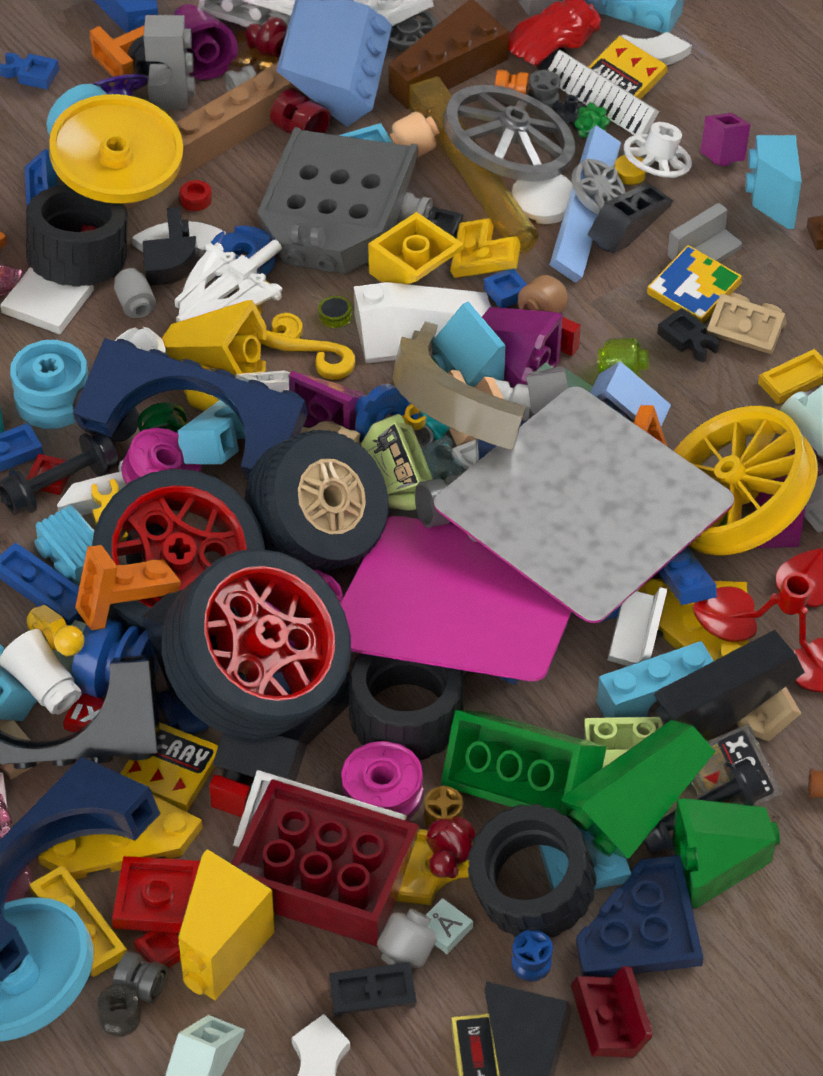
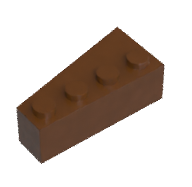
(453, 50)

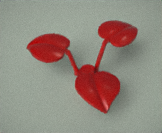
(799, 585)

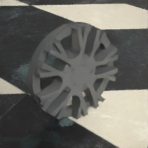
(411, 30)

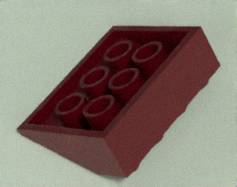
(327, 860)

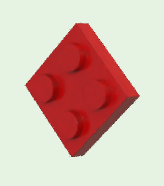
(153, 893)

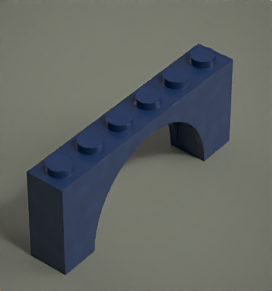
(130, 375)
(79, 804)

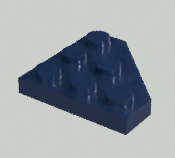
(643, 924)

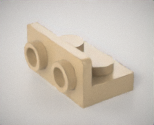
(747, 322)

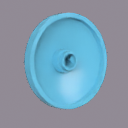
(51, 972)

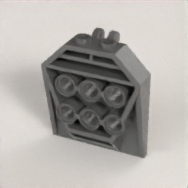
(334, 198)

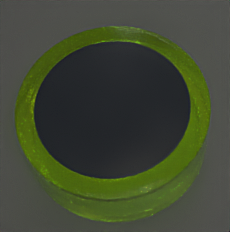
(335, 311)

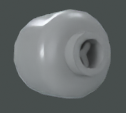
(407, 939)

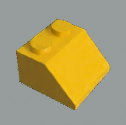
(410, 250)

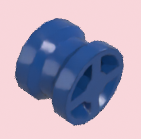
(535, 945)

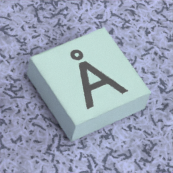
(448, 925)

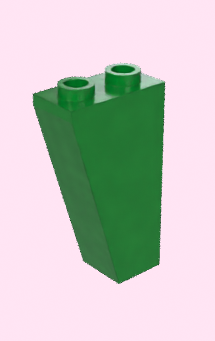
(638, 788)

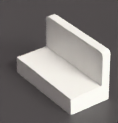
(636, 628)

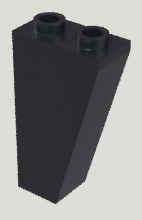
(730, 686)

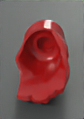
(557, 26)

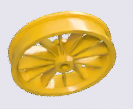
(751, 472)

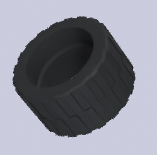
(75, 256)
(422, 730)
(521, 829)

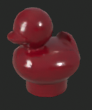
(267, 37)
(450, 845)

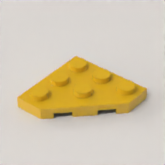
(681, 626)
(166, 836)

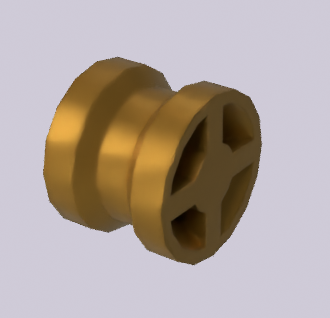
(445, 800)

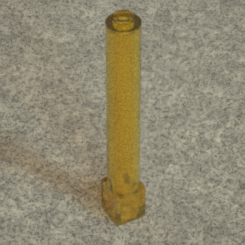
(488, 188)

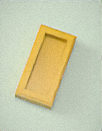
(793, 376)

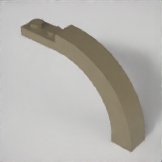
(450, 399)

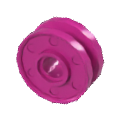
(152, 452)
(387, 765)

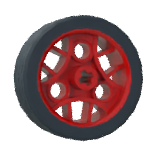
(181, 546)
(256, 644)

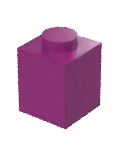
(725, 138)

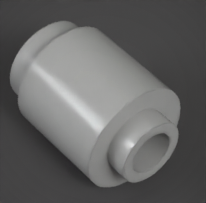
(134, 293)

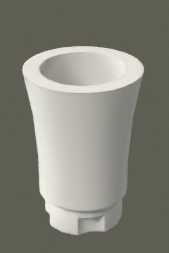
(40, 671)

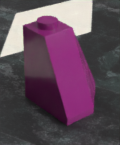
(528, 338)

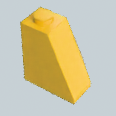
(221, 339)

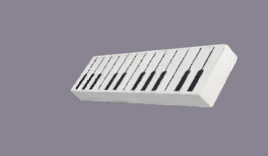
(592, 87)

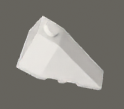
(395, 310)

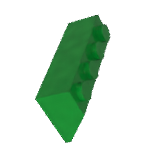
(516, 761)

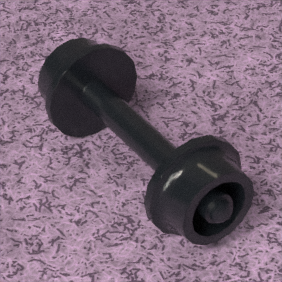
(96, 452)
(744, 782)

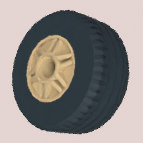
(319, 499)

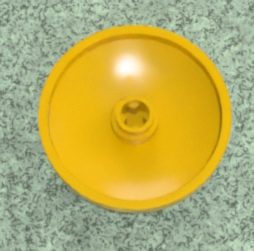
(116, 148)

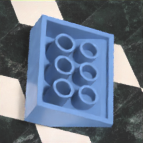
(336, 55)

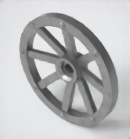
(512, 126)

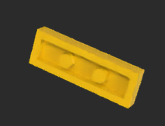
(62, 887)

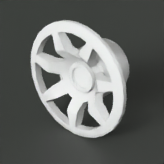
(661, 146)

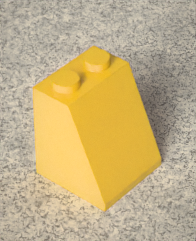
(223, 925)

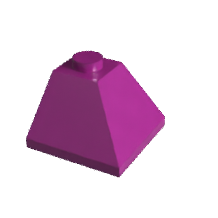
(325, 400)

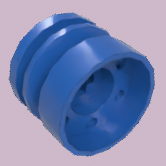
(93, 662)

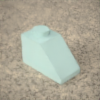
(204, 1048)

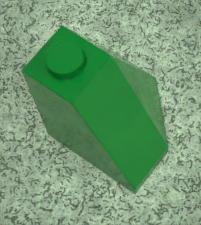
(721, 844)

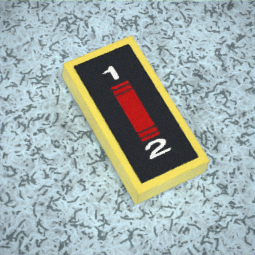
(474, 1046)

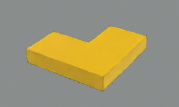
(481, 252)

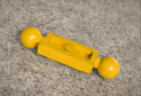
(60, 636)

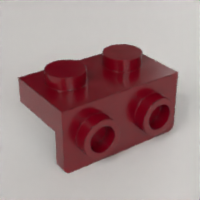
(612, 1014)

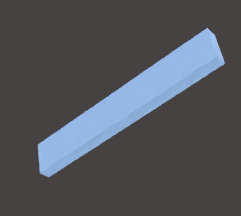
(572, 241)

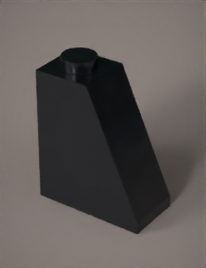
(526, 1030)

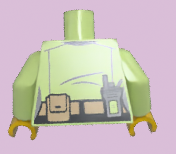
(399, 456)

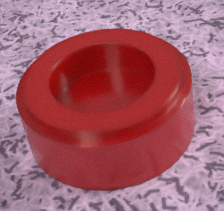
(195, 195)

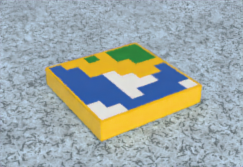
(694, 283)

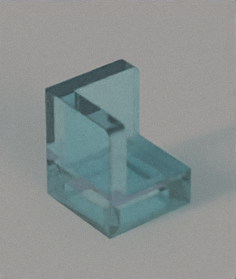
(440, 460)

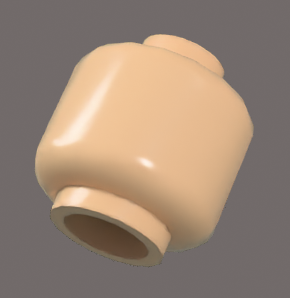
(415, 130)

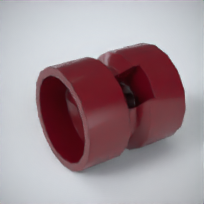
(297, 110)

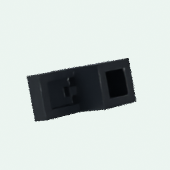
(173, 257)

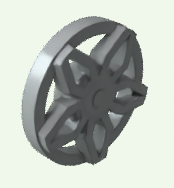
(596, 184)

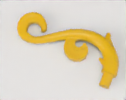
(291, 341)

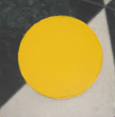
(628, 171)

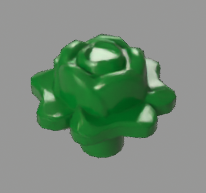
(590, 117)

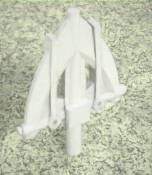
(233, 274)

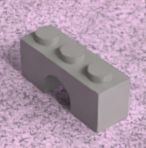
(167, 43)

